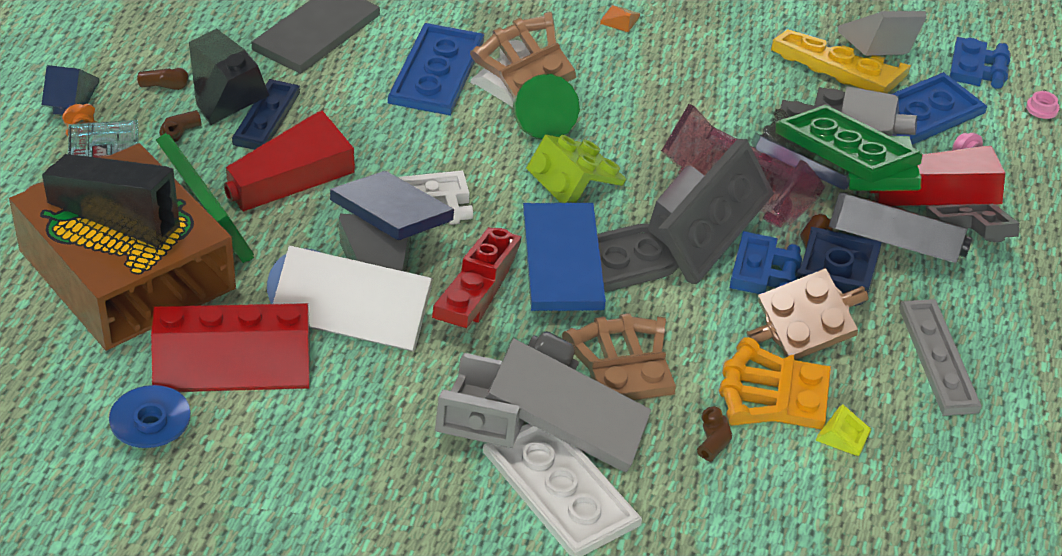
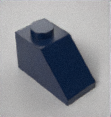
(66, 88)

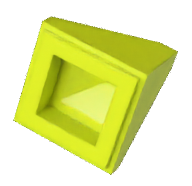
(844, 432)

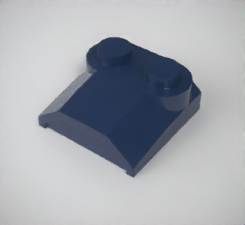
(846, 257)

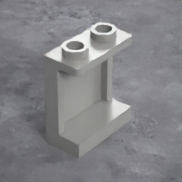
(467, 412)

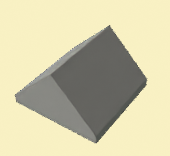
(884, 32)

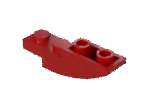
(479, 278)

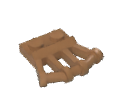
(540, 61)
(632, 375)

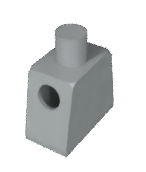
(878, 111)

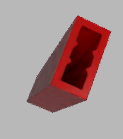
(290, 163)
(953, 179)

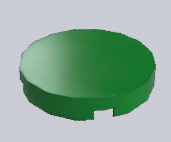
(546, 106)

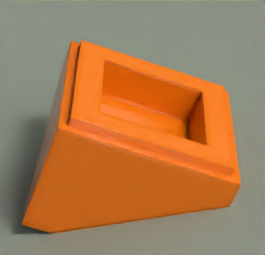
(620, 18)

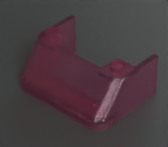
(702, 145)

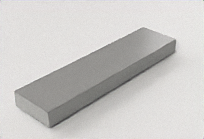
(940, 358)

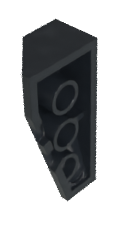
(223, 76)

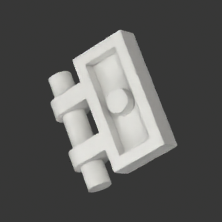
(447, 188)

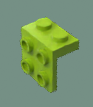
(569, 165)

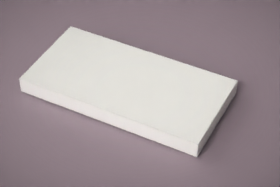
(355, 297)
(564, 490)

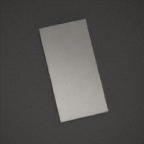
(570, 405)

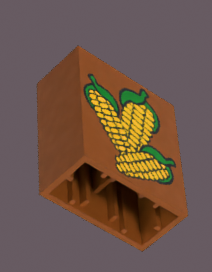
(116, 279)

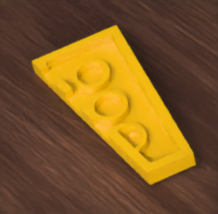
(839, 62)

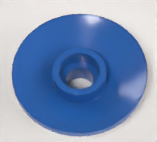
(153, 404)

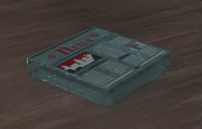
(102, 137)

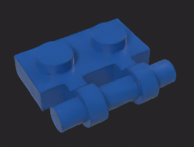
(969, 62)
(754, 263)

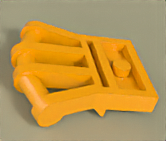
(800, 390)

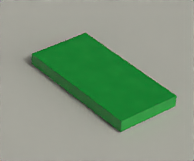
(849, 143)
(204, 195)

